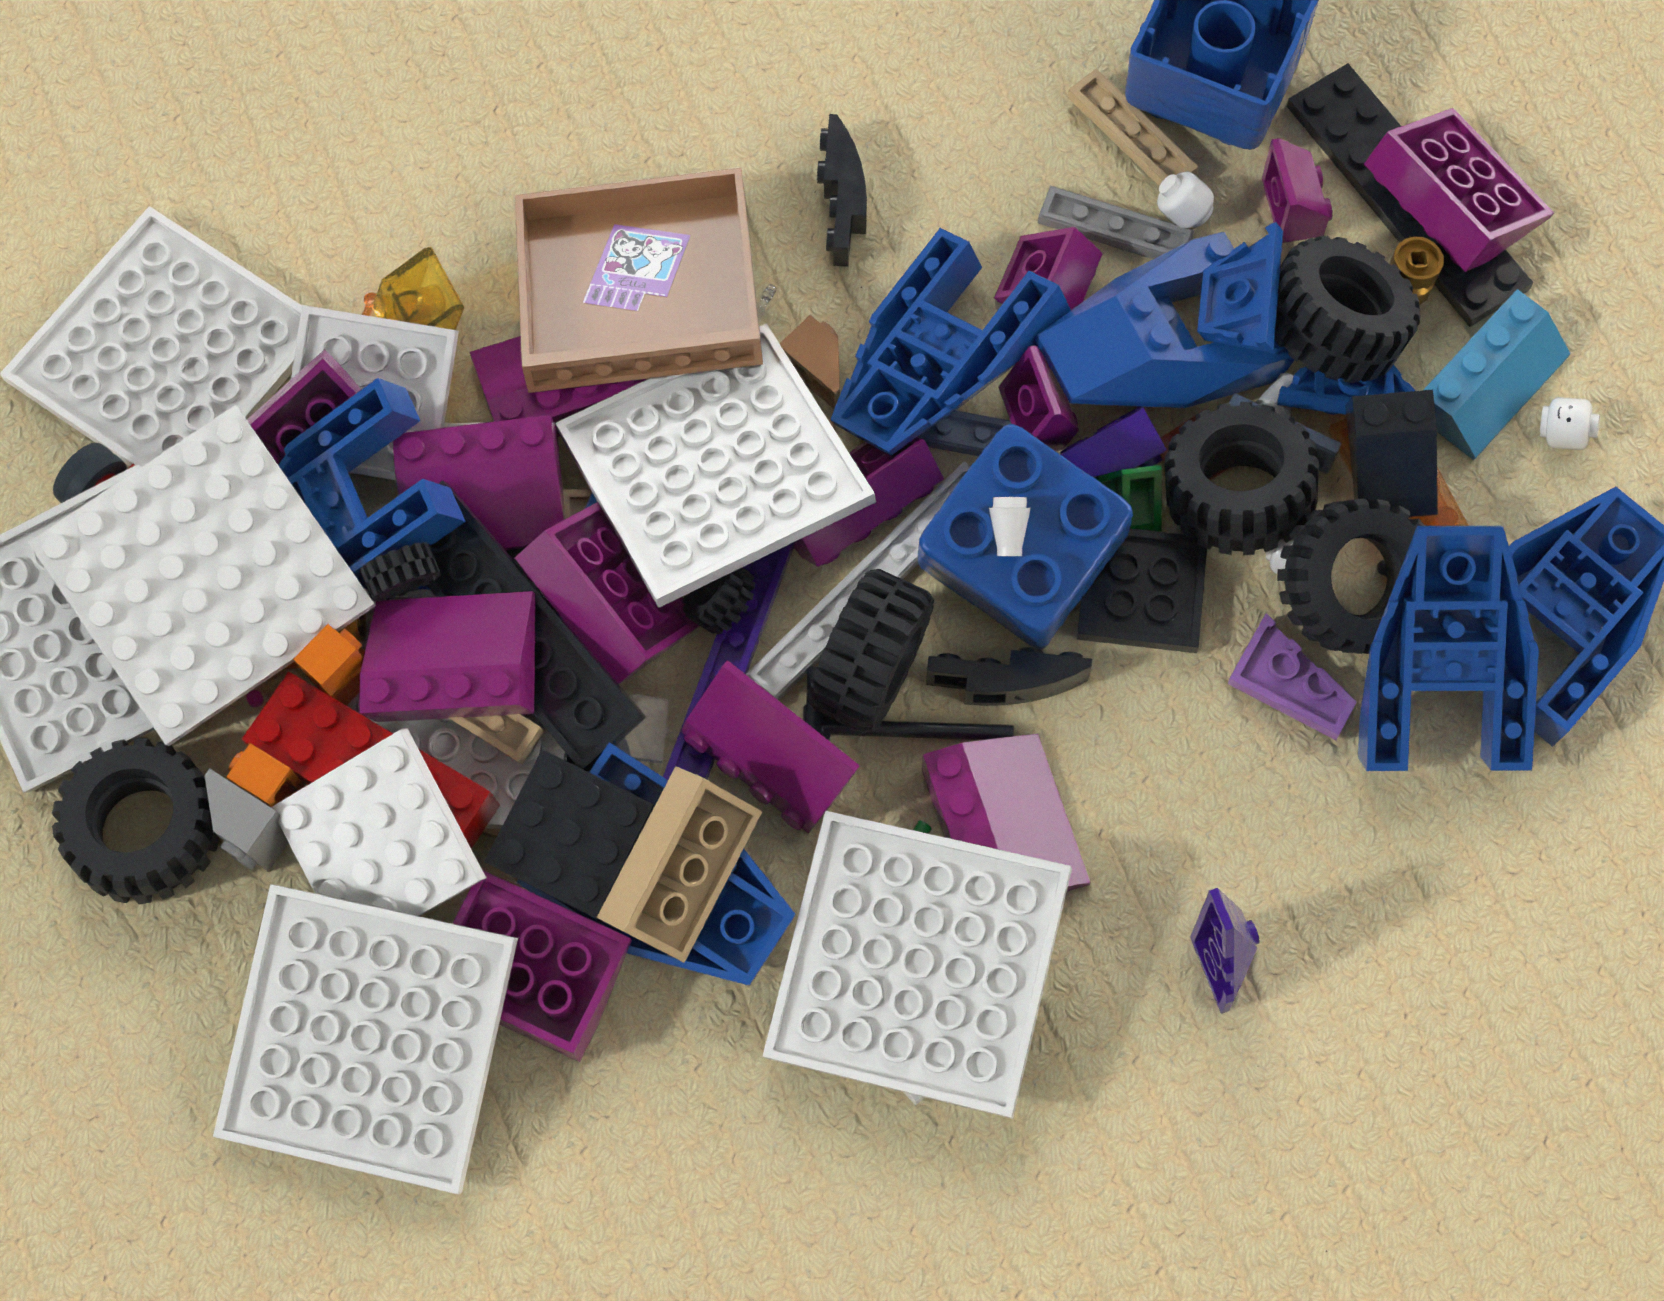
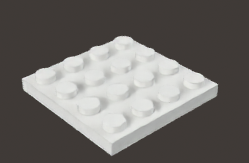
(384, 349)
(380, 832)

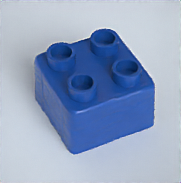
(1218, 63)
(1066, 544)

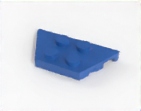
(1242, 294)
(1323, 394)

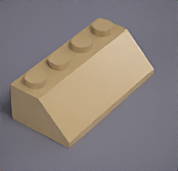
(679, 864)

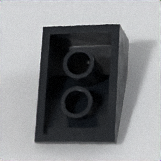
(1395, 449)

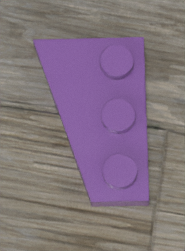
(1288, 681)

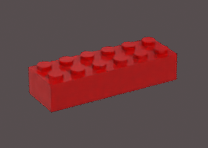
(320, 733)

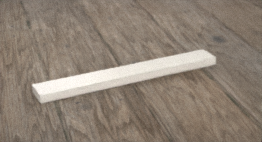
(806, 641)

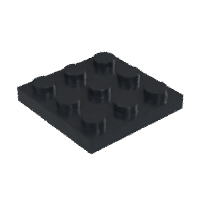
(1148, 594)
(569, 833)

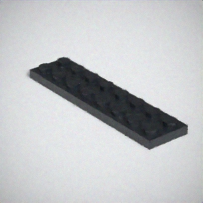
(1348, 126)
(571, 687)

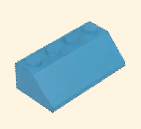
(1496, 374)

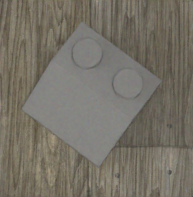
(244, 823)

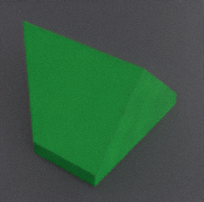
(1142, 490)

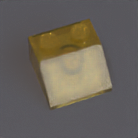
(419, 293)

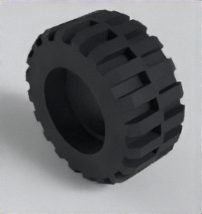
(1344, 309)
(1241, 438)
(1311, 563)
(870, 650)
(100, 787)

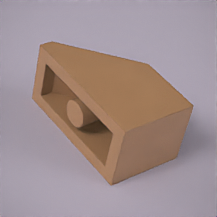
(815, 355)

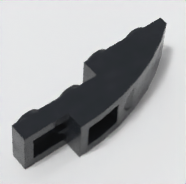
(844, 187)
(1026, 678)

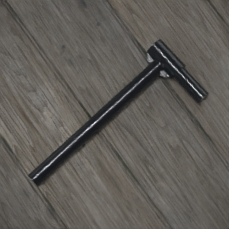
(905, 729)

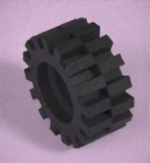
(400, 571)
(720, 601)

